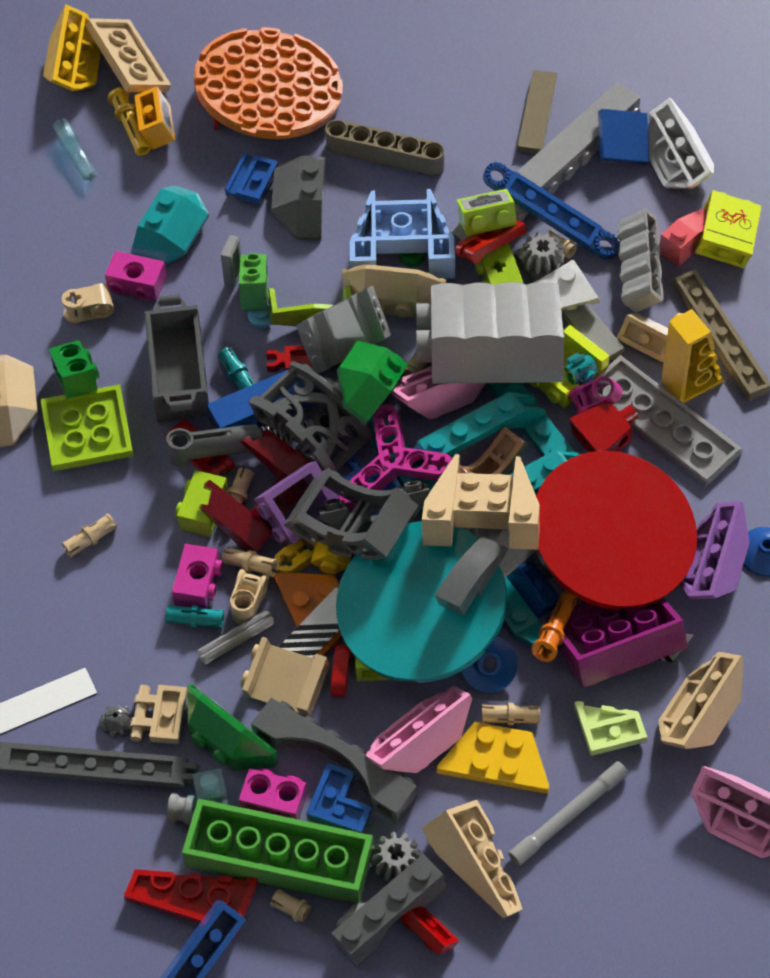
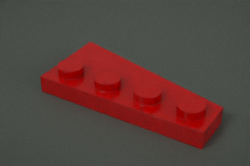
(188, 895)

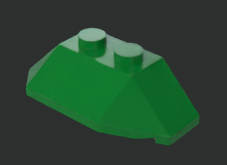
(368, 378)
(225, 736)

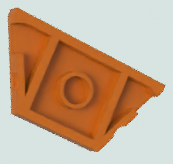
(303, 594)

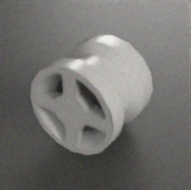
(181, 808)

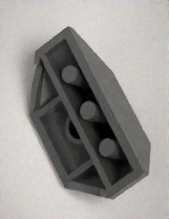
(300, 196)

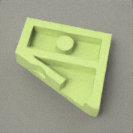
(609, 728)

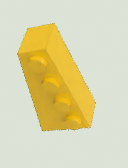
(689, 358)

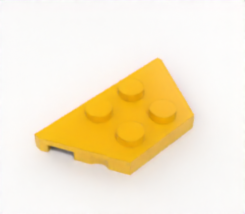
(496, 757)

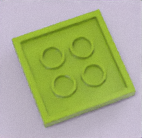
(86, 428)

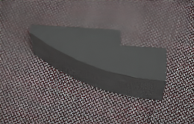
(470, 575)

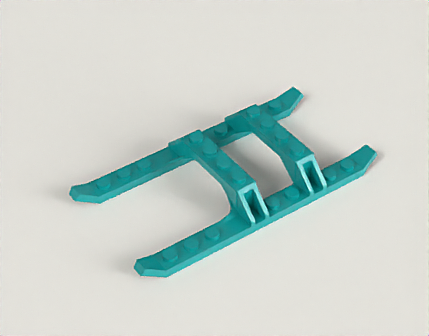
(511, 409)

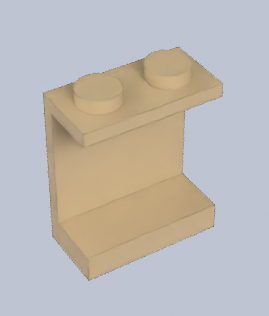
(284, 677)

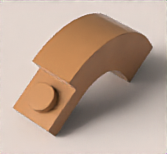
(499, 456)

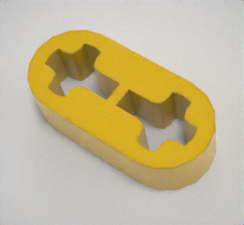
(296, 555)

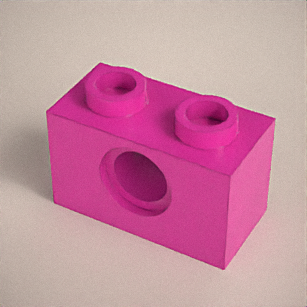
(135, 276)
(193, 563)

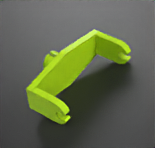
(296, 314)

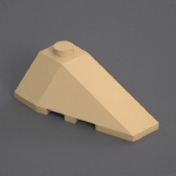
(465, 844)

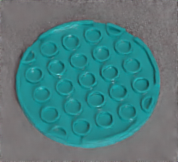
(395, 621)

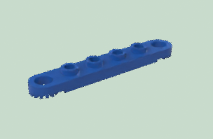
(552, 210)

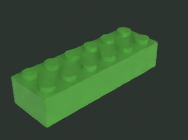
(278, 851)

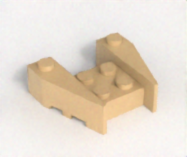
(484, 503)

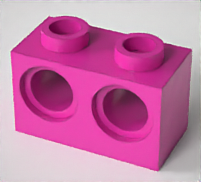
(276, 789)

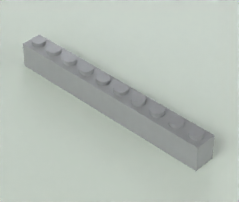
(569, 148)

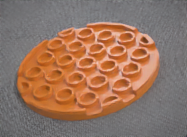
(267, 83)

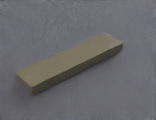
(537, 112)

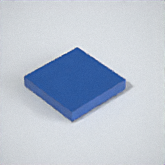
(623, 136)

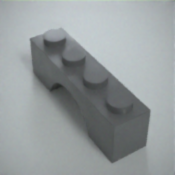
(366, 927)

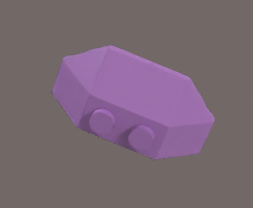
(719, 552)

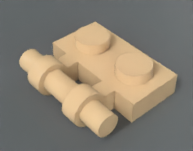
(167, 715)

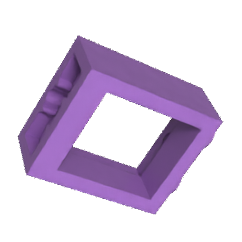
(270, 511)

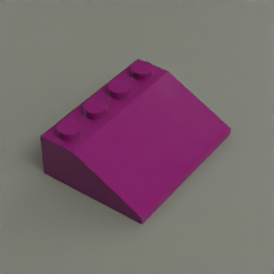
(613, 641)

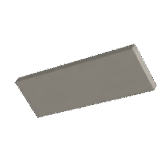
(671, 424)

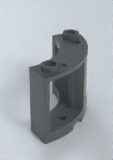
(376, 543)

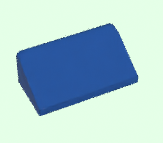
(534, 588)

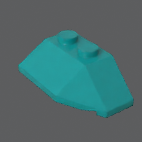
(170, 225)

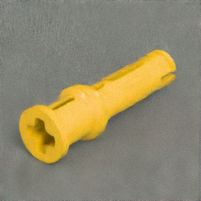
(126, 112)

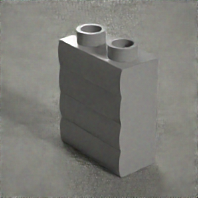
(492, 333)

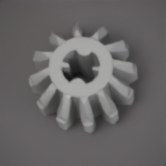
(542, 253)
(390, 849)

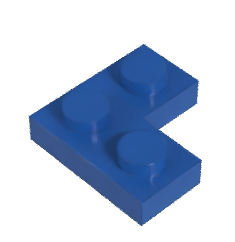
(331, 803)

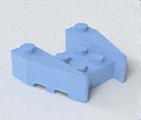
(404, 228)

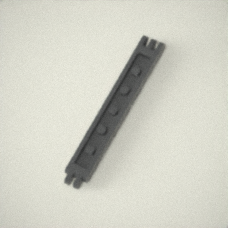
(96, 765)

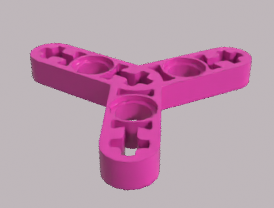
(404, 459)

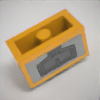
(154, 118)

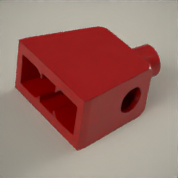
(604, 427)

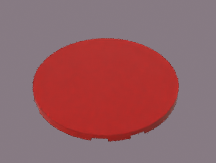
(615, 530)

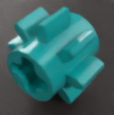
(580, 369)

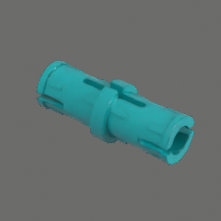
(236, 370)
(194, 616)

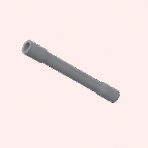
(533, 842)

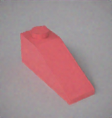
(681, 238)

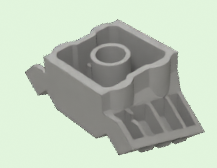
(336, 329)

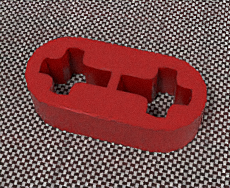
(340, 671)

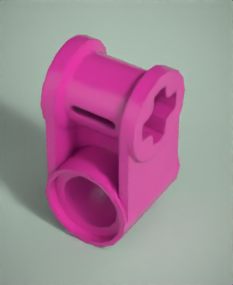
(591, 394)

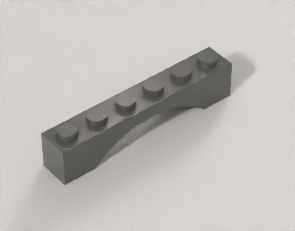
(287, 730)

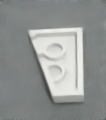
(573, 286)

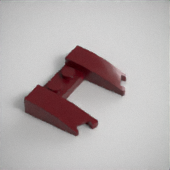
(235, 520)

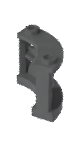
(274, 416)

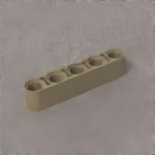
(385, 147)

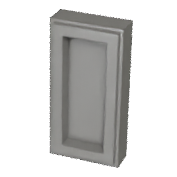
(231, 261)

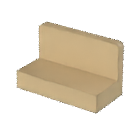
(644, 335)

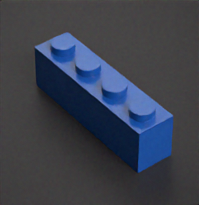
(235, 410)
(206, 943)

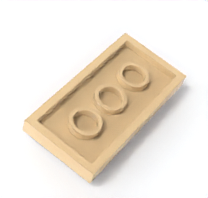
(127, 55)

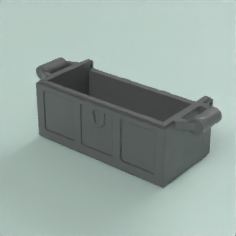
(176, 360)

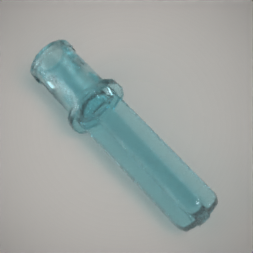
(71, 143)

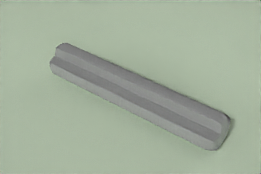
(235, 637)

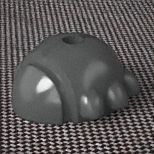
(115, 725)

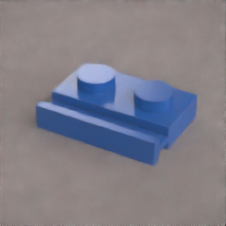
(251, 178)

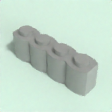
(640, 261)

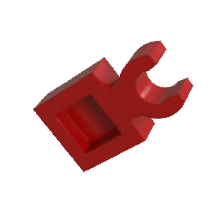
(291, 354)

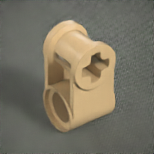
(90, 303)
(248, 592)

